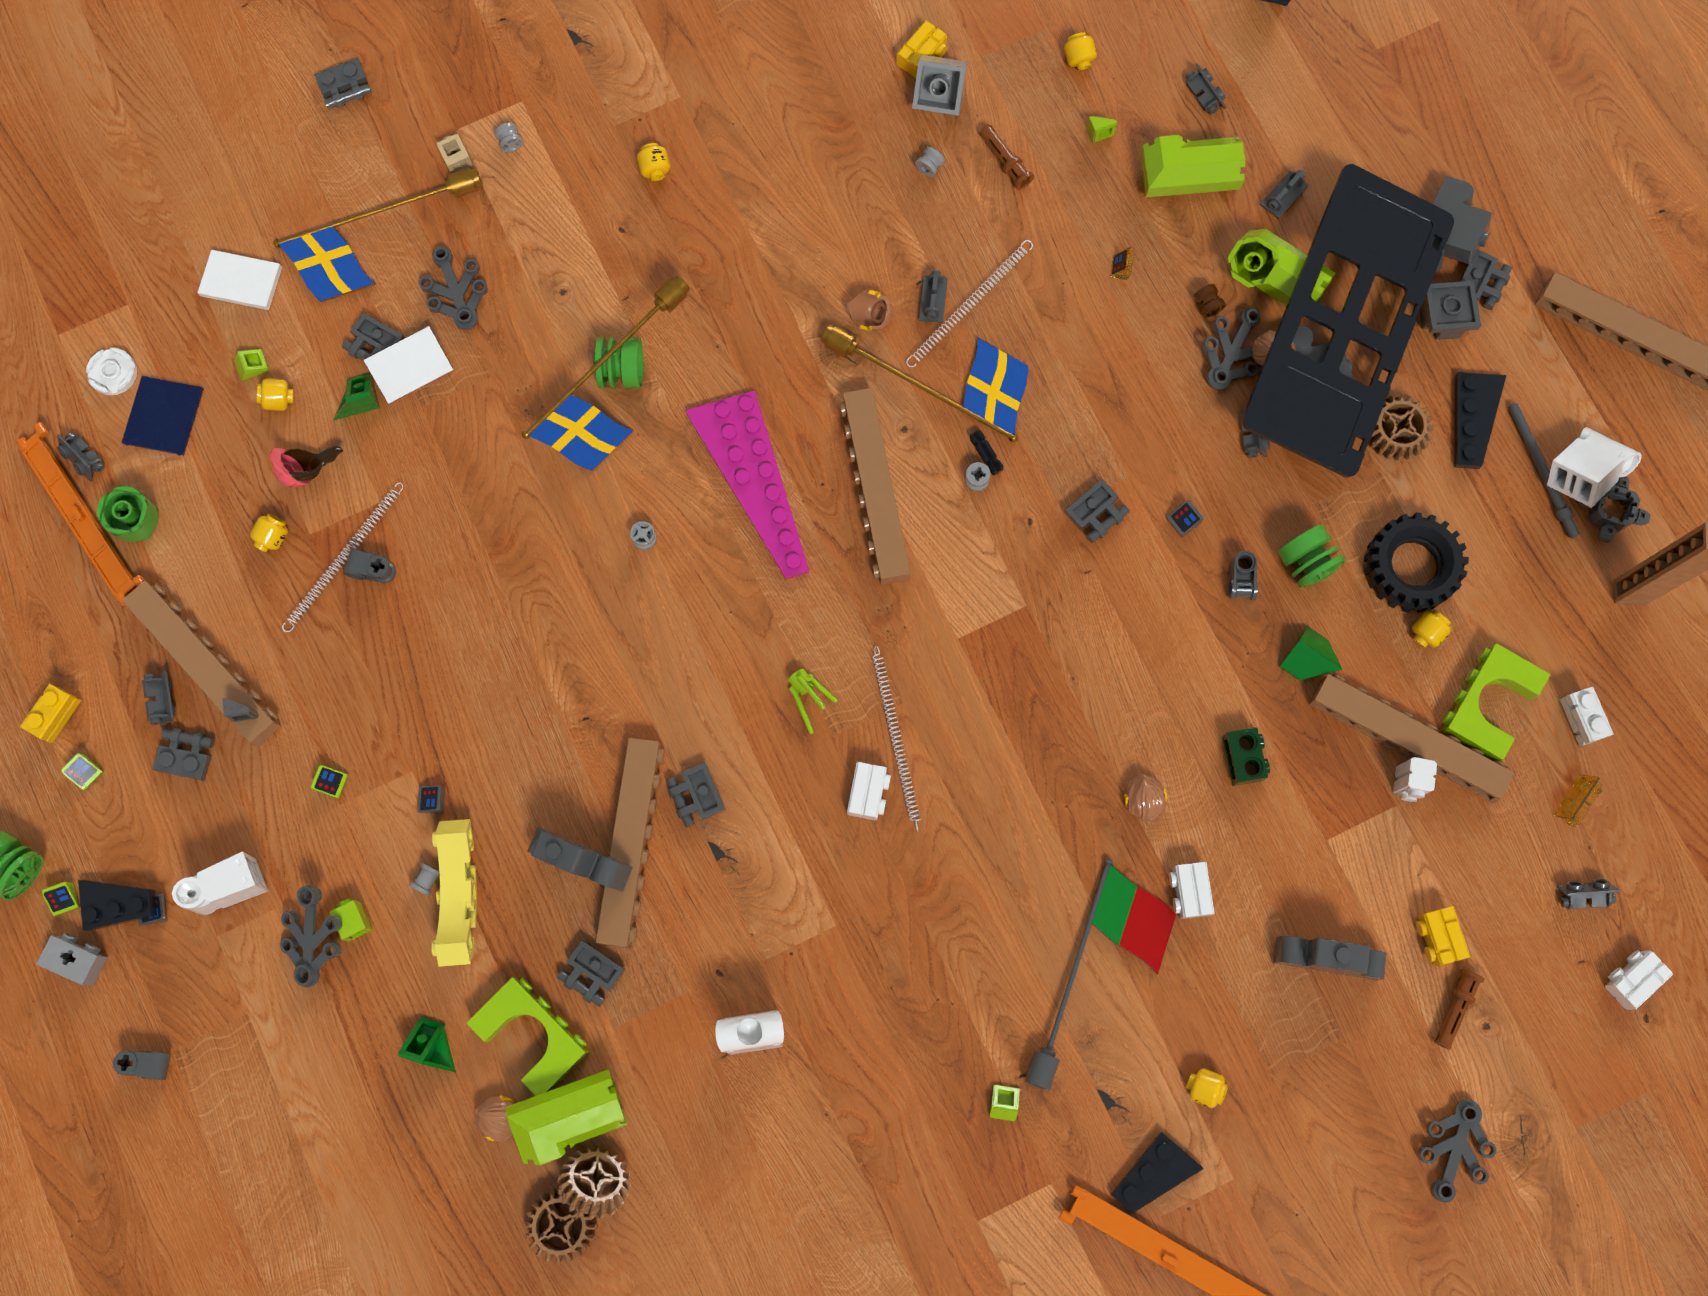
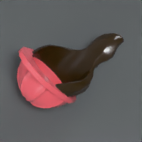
(299, 466)

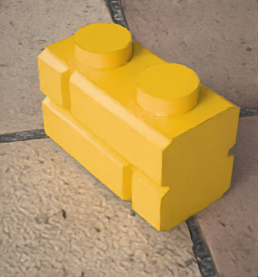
(925, 41)
(50, 713)
(1442, 936)

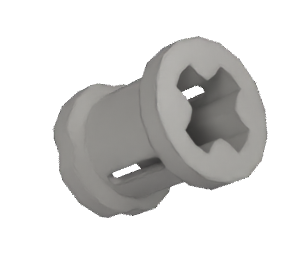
(425, 879)

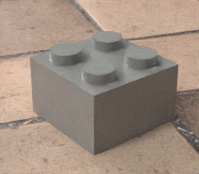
(939, 84)

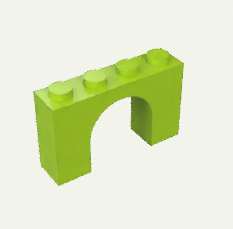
(1466, 720)
(563, 1048)

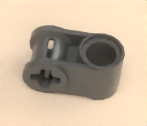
(366, 565)
(1243, 581)
(145, 1064)

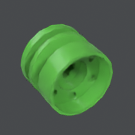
(624, 363)
(1311, 556)
(17, 867)

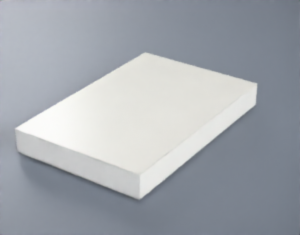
(239, 280)
(408, 365)

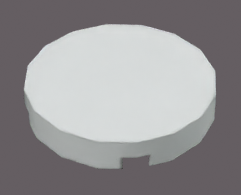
(111, 371)

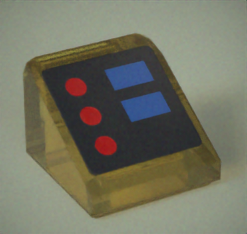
(1122, 264)

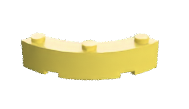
(456, 893)

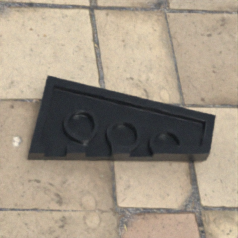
(1475, 412)

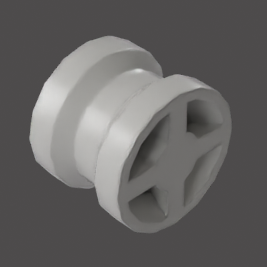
(508, 137)
(929, 162)
(977, 482)
(641, 530)

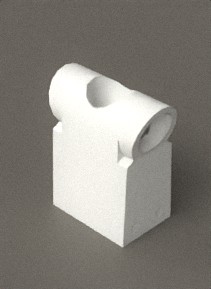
(1591, 467)
(220, 885)
(750, 1032)

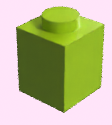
(353, 919)

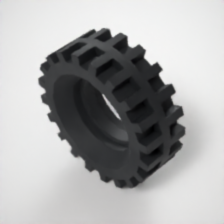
(1437, 540)

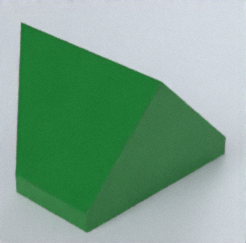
(359, 397)
(1310, 657)
(428, 1045)

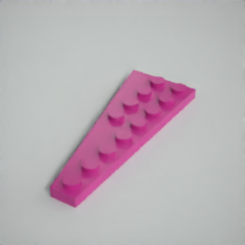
(743, 452)

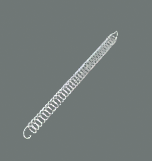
(971, 301)
(343, 557)
(895, 741)

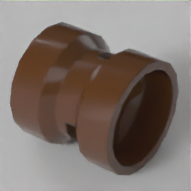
(1210, 300)

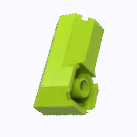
(1192, 166)
(1272, 265)
(565, 1117)

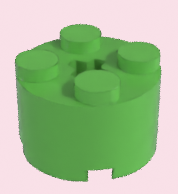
(128, 514)

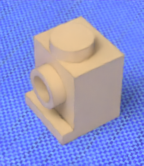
(454, 153)

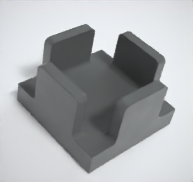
(1450, 309)

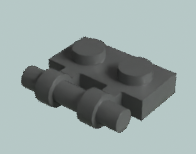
(340, 79)
(1480, 271)
(373, 333)
(1091, 505)
(182, 762)
(703, 792)
(594, 965)

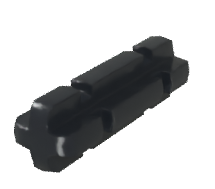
(986, 452)

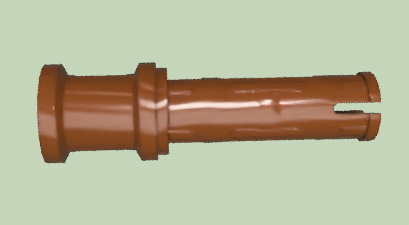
(1012, 164)
(1463, 997)

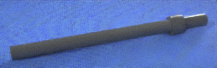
(1563, 512)

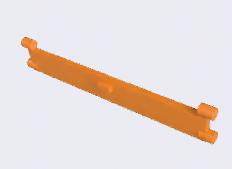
(77, 515)
(1154, 1246)

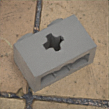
(82, 970)

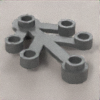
(455, 291)
(1230, 350)
(307, 968)
(1458, 1147)

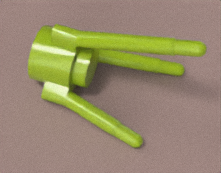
(803, 683)

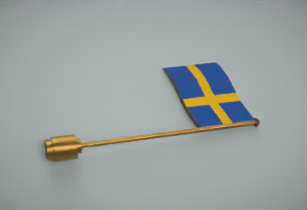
(328, 261)
(991, 389)
(580, 428)

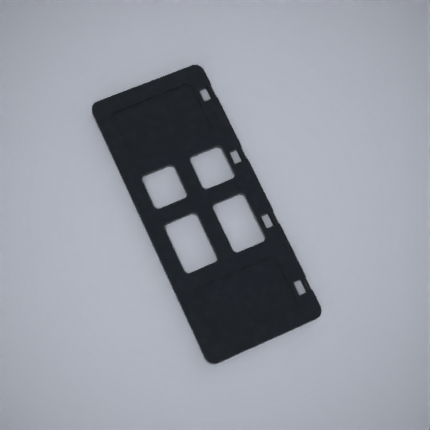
(1308, 402)

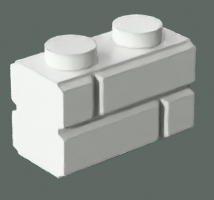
(1586, 716)
(1415, 779)
(867, 791)
(1192, 890)
(1638, 979)

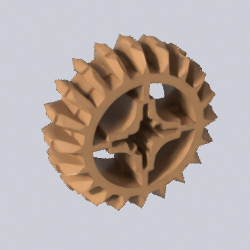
(1416, 436)
(581, 1191)
(567, 1236)

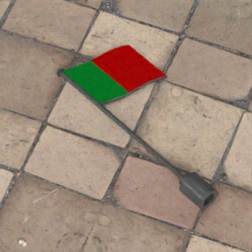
(1129, 920)

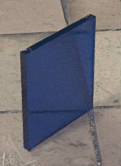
(162, 415)

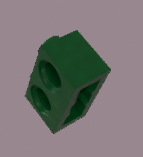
(1238, 757)

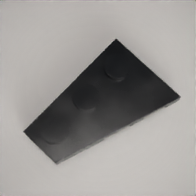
(113, 904)
(1154, 1174)

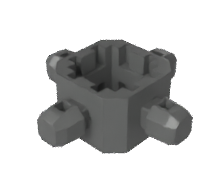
(1612, 525)

